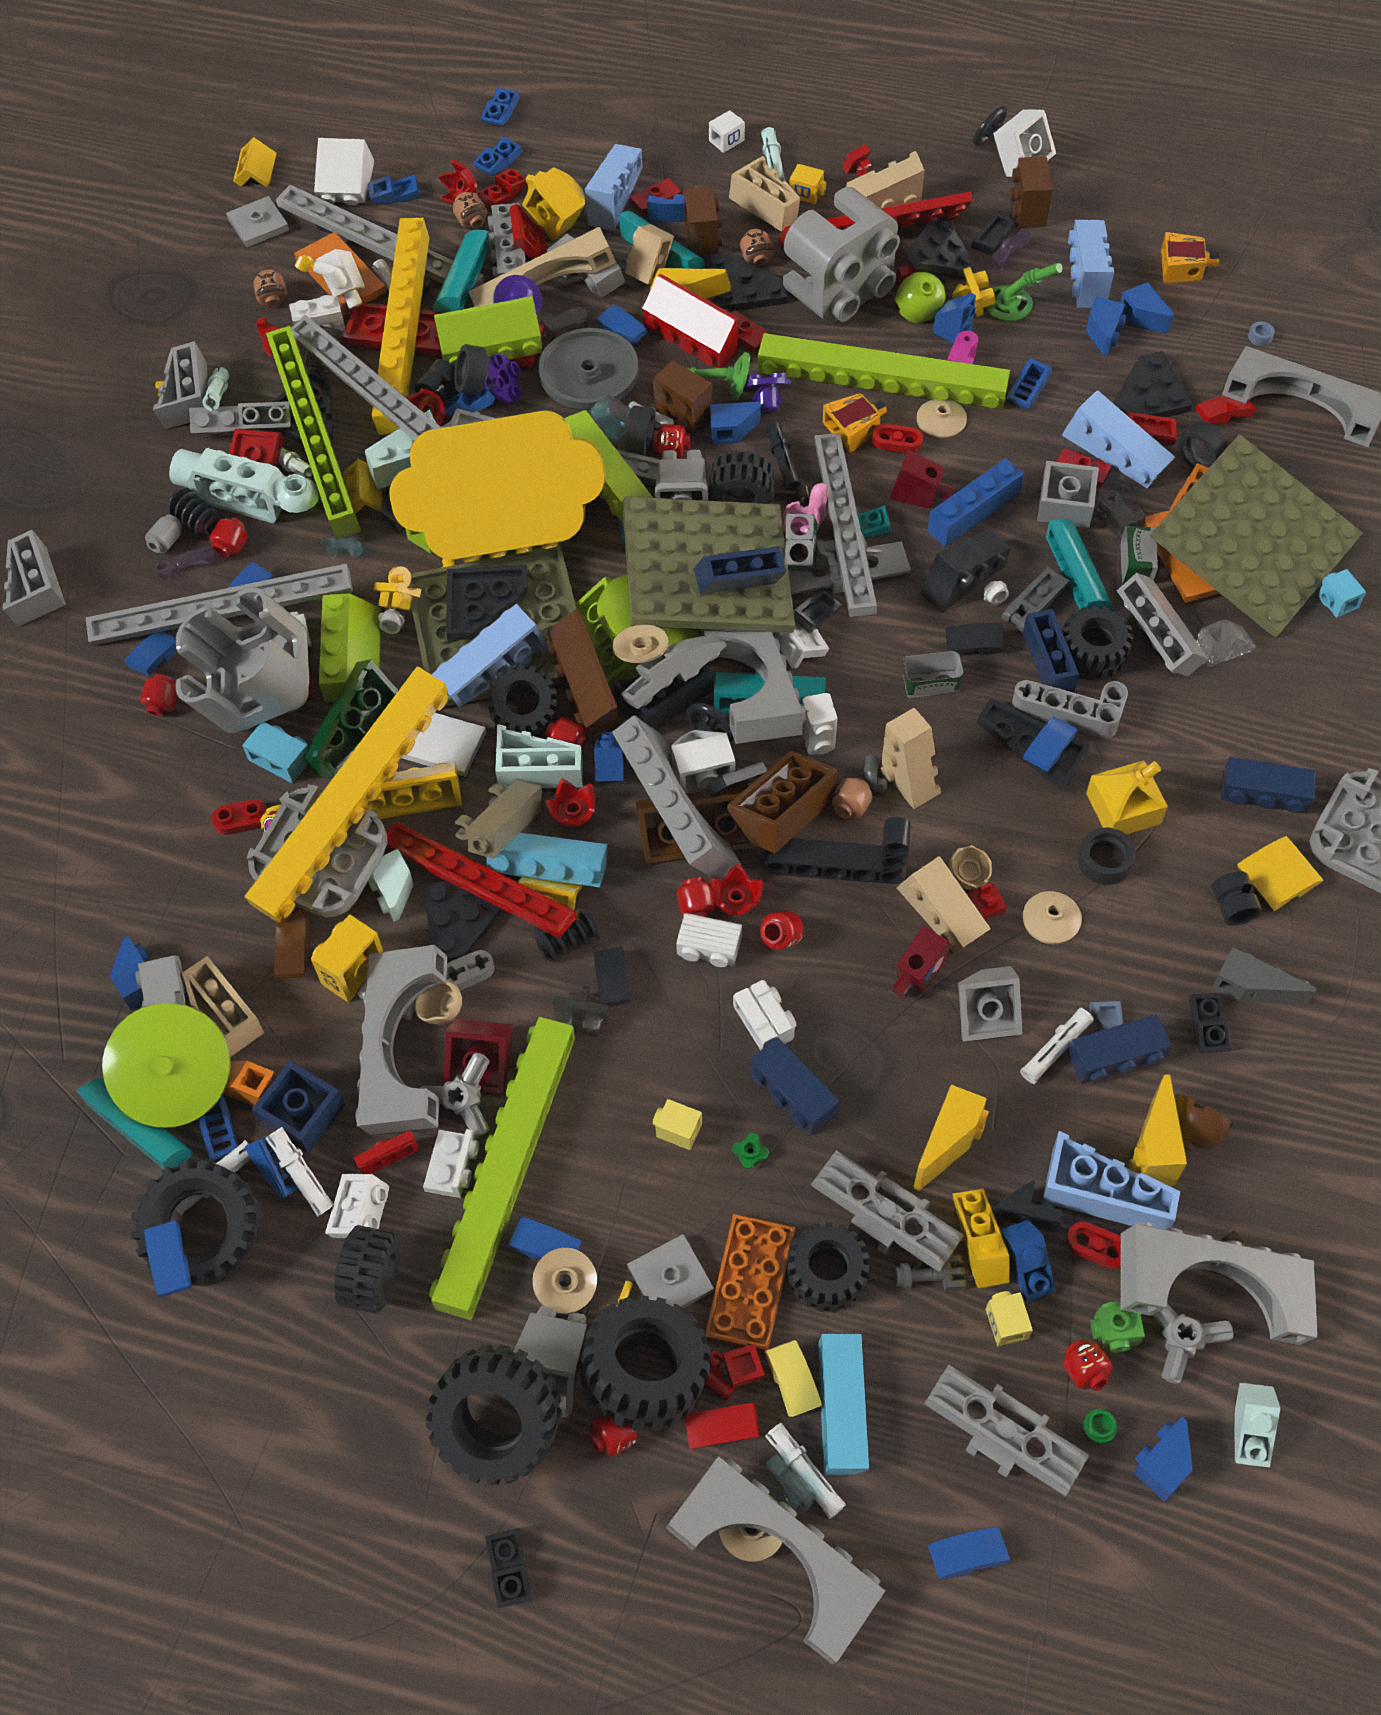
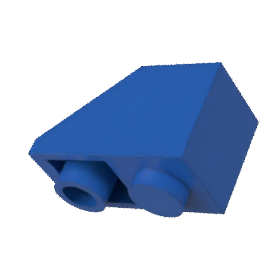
(1147, 309)
(955, 317)
(1104, 321)
(733, 421)
(608, 759)
(124, 972)
(1028, 1260)
(1168, 1462)

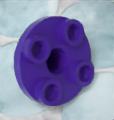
(517, 287)
(503, 378)
(767, 390)

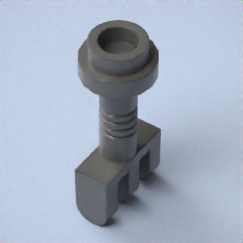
(905, 1276)

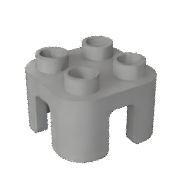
(845, 263)
(248, 669)

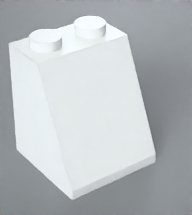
(343, 170)

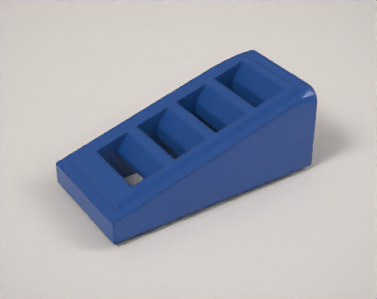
(1037, 369)
(229, 1125)
(262, 1154)

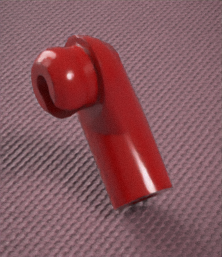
(715, 1377)

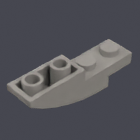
(246, 416)
(679, 661)

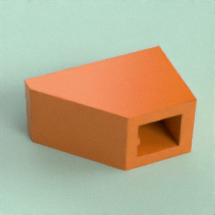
(248, 1081)

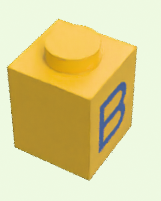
(808, 183)

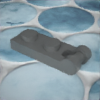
(1036, 597)

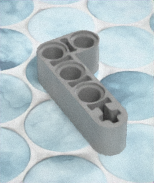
(1035, 701)

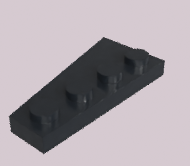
(1019, 731)

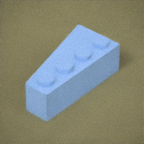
(612, 186)
(1091, 262)
(1117, 440)
(499, 646)
(1105, 1188)

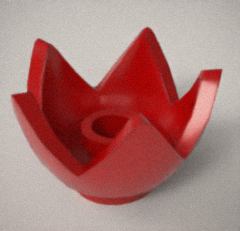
(457, 182)
(426, 397)
(568, 798)
(736, 884)

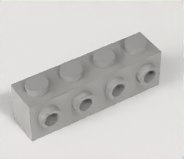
(506, 252)
(1162, 625)

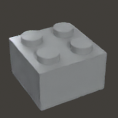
(1068, 493)

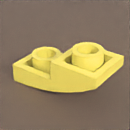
(794, 1378)

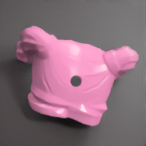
(816, 506)

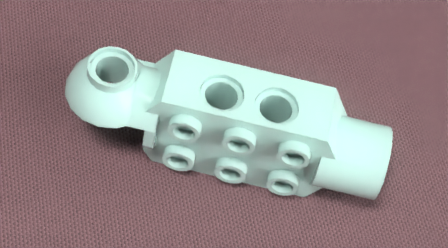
(242, 484)

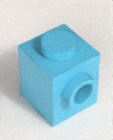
(1341, 593)

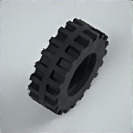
(196, 1179)

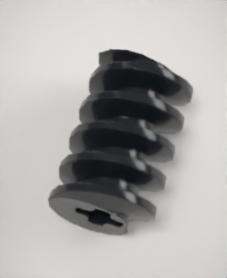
(193, 512)
(579, 929)

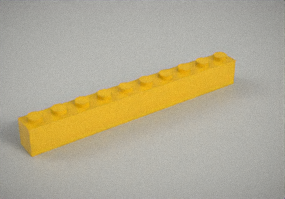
(402, 312)
(347, 795)

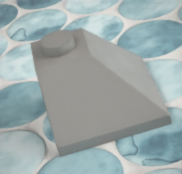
(990, 1004)

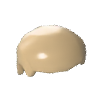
(970, 867)
(439, 1004)

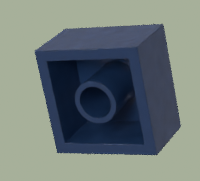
(299, 1105)

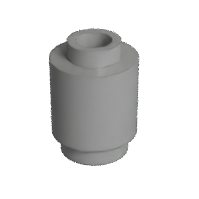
(163, 534)

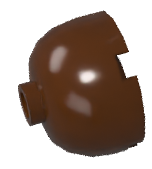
(1200, 1125)

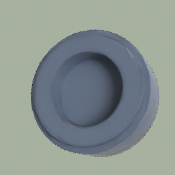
(1261, 333)

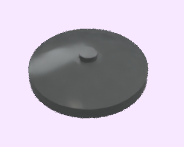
(588, 367)

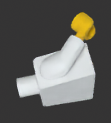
(339, 273)

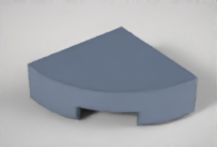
(1107, 1013)

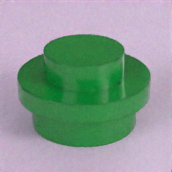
(1100, 1426)

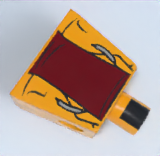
(1185, 258)
(853, 419)

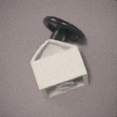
(1021, 136)
(704, 752)

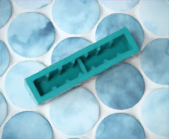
(678, 257)
(463, 272)
(1077, 565)
(739, 686)
(152, 1141)

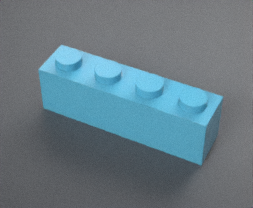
(552, 859)

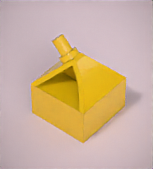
(555, 202)
(1128, 797)

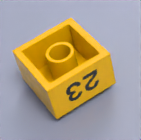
(344, 957)

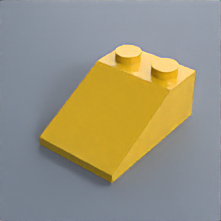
(957, 1125)
(1160, 1144)

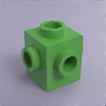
(1117, 1328)

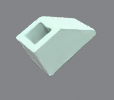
(393, 883)
(1255, 1424)

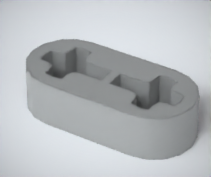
(467, 970)

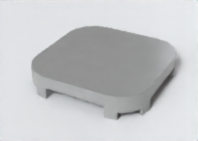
(1350, 829)
(349, 867)

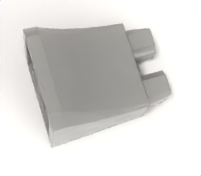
(681, 477)
(558, 1347)

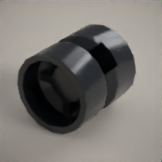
(438, 379)
(1237, 898)

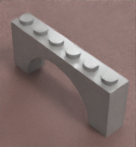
(1264, 373)
(776, 707)
(650, 758)
(392, 985)
(1277, 1281)
(839, 1589)

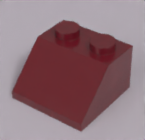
(487, 1038)

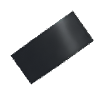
(976, 637)
(612, 976)
(1209, 1023)
(508, 1568)

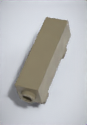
(502, 819)

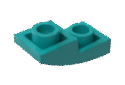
(874, 522)

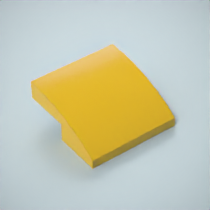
(1280, 873)

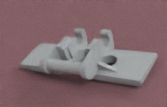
(889, 557)
(883, 1217)
(1001, 1437)

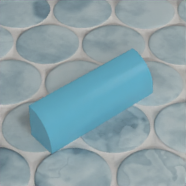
(843, 1404)

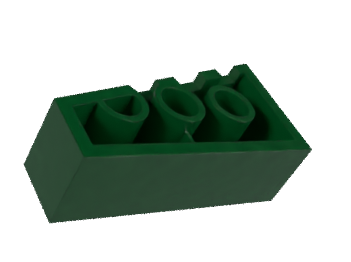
(350, 718)

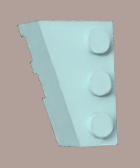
(390, 456)
(536, 760)

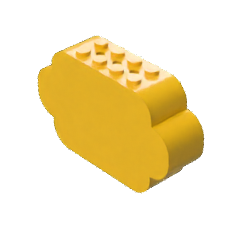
(497, 485)

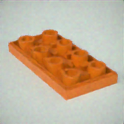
(373, 285)
(1187, 582)
(750, 1283)

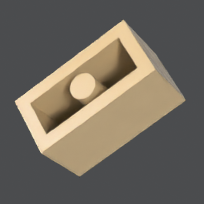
(648, 253)

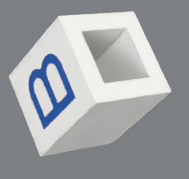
(726, 131)

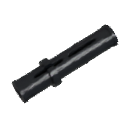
(781, 449)

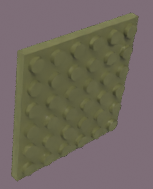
(1256, 535)
(671, 538)
(546, 604)

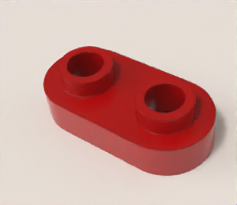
(897, 438)
(239, 817)
(1098, 1244)

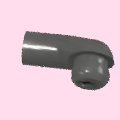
(871, 774)

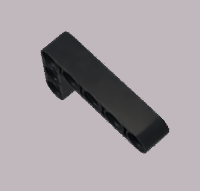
(845, 860)

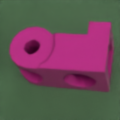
(964, 348)

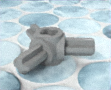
(468, 1083)
(1180, 1349)

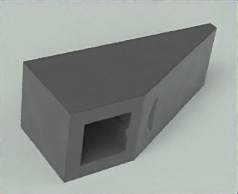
(1256, 981)

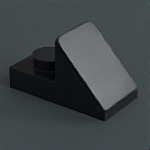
(1018, 1208)

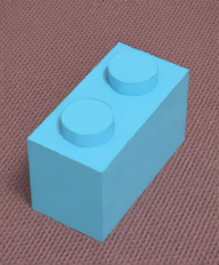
(276, 751)

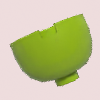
(920, 297)

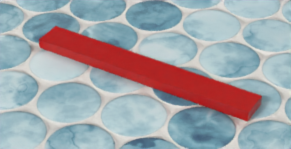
(480, 880)

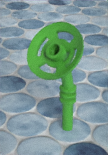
(1011, 296)
(733, 375)

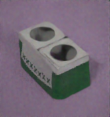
(1138, 553)
(810, 562)
(919, 665)

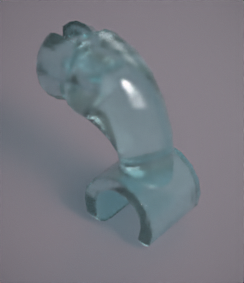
(351, 544)

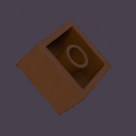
(1031, 192)
(702, 221)
(683, 397)

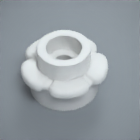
(996, 592)
(390, 621)

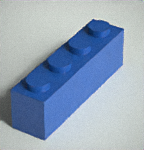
(975, 502)

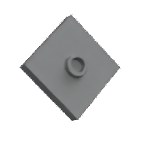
(257, 221)
(671, 1274)

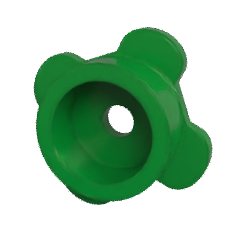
(747, 1159)

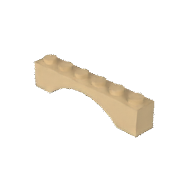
(583, 254)

